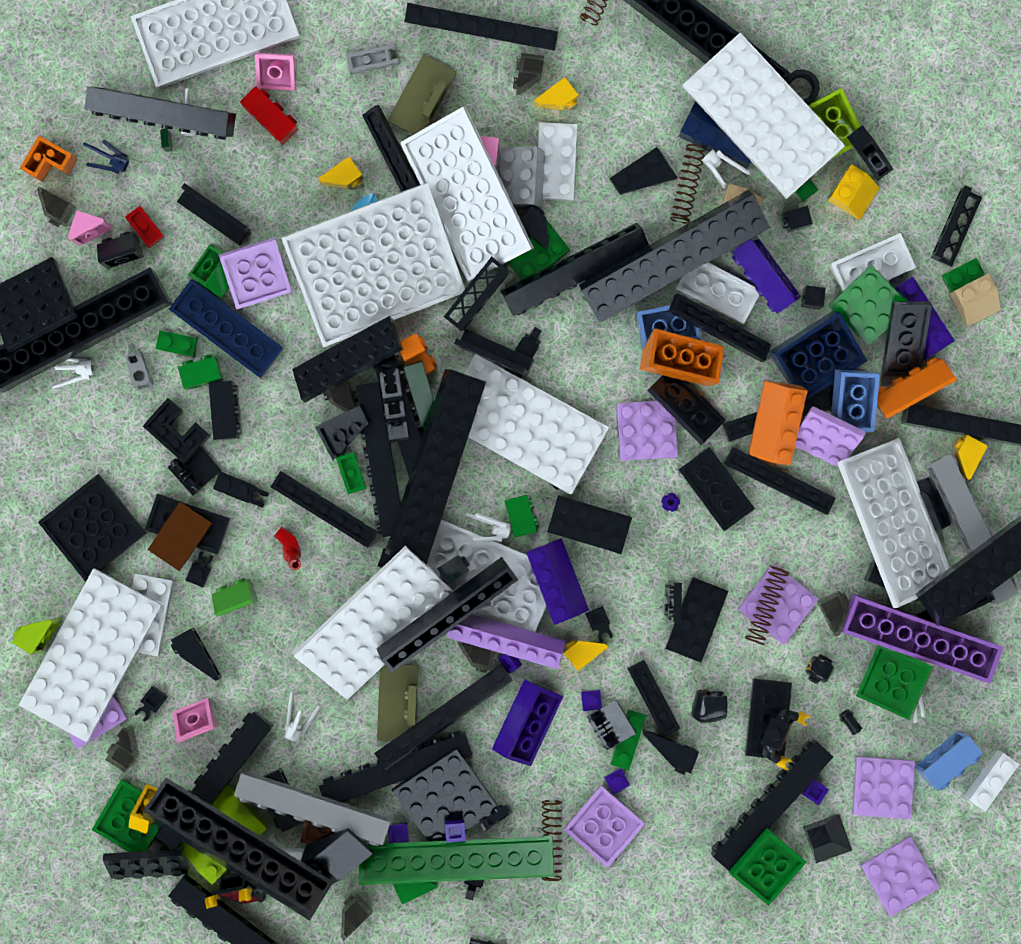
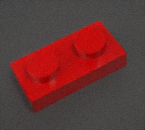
(144, 226)

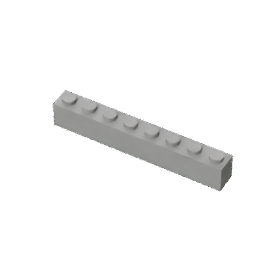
(964, 514)
(311, 807)

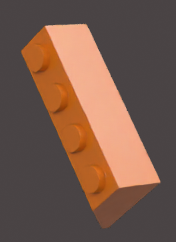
(682, 358)
(914, 387)
(777, 422)

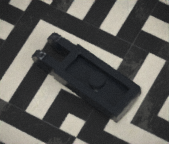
(238, 489)

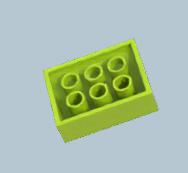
(837, 116)
(240, 812)

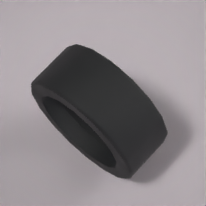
(809, 76)

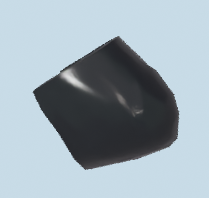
(709, 706)

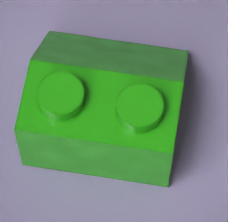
(234, 597)

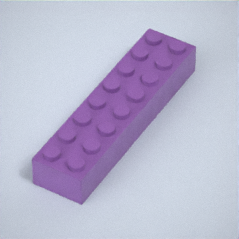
(921, 638)

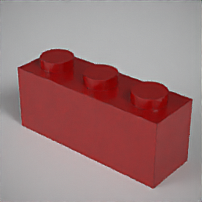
(269, 115)

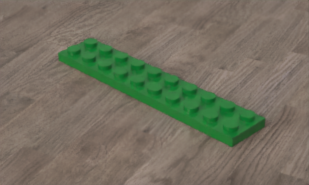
(458, 860)

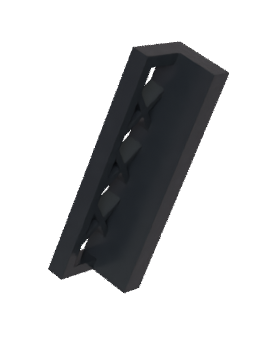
(213, 215)
(952, 222)
(482, 299)
(495, 353)

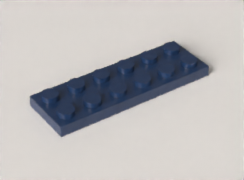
(226, 328)

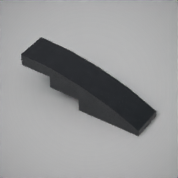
(393, 401)

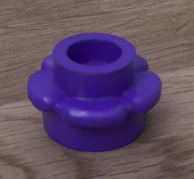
(670, 497)

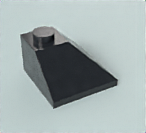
(827, 838)

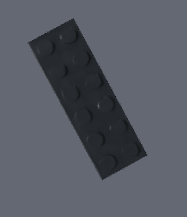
(347, 359)

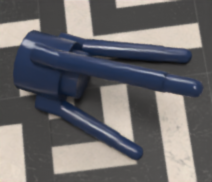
(119, 162)

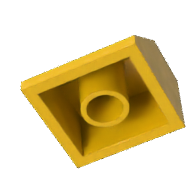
(854, 192)

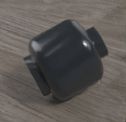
(819, 669)

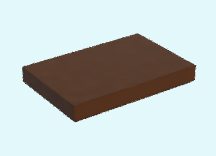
(180, 536)

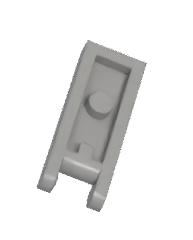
(371, 59)

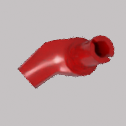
(290, 547)

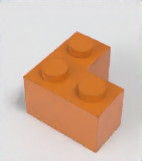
(44, 156)
(414, 351)

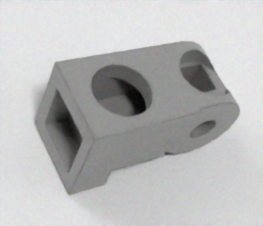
(139, 371)

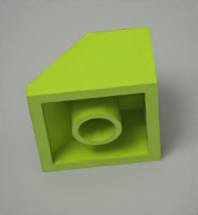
(35, 636)

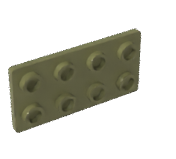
(422, 95)
(397, 701)

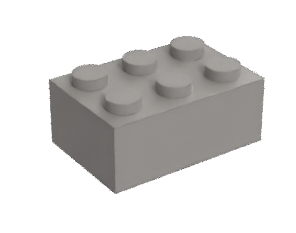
(523, 175)

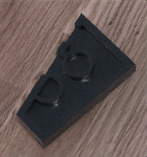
(643, 173)
(343, 429)

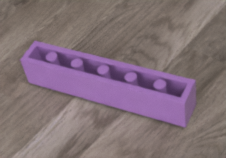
(509, 640)

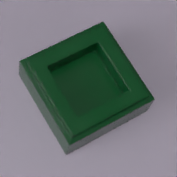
(166, 142)

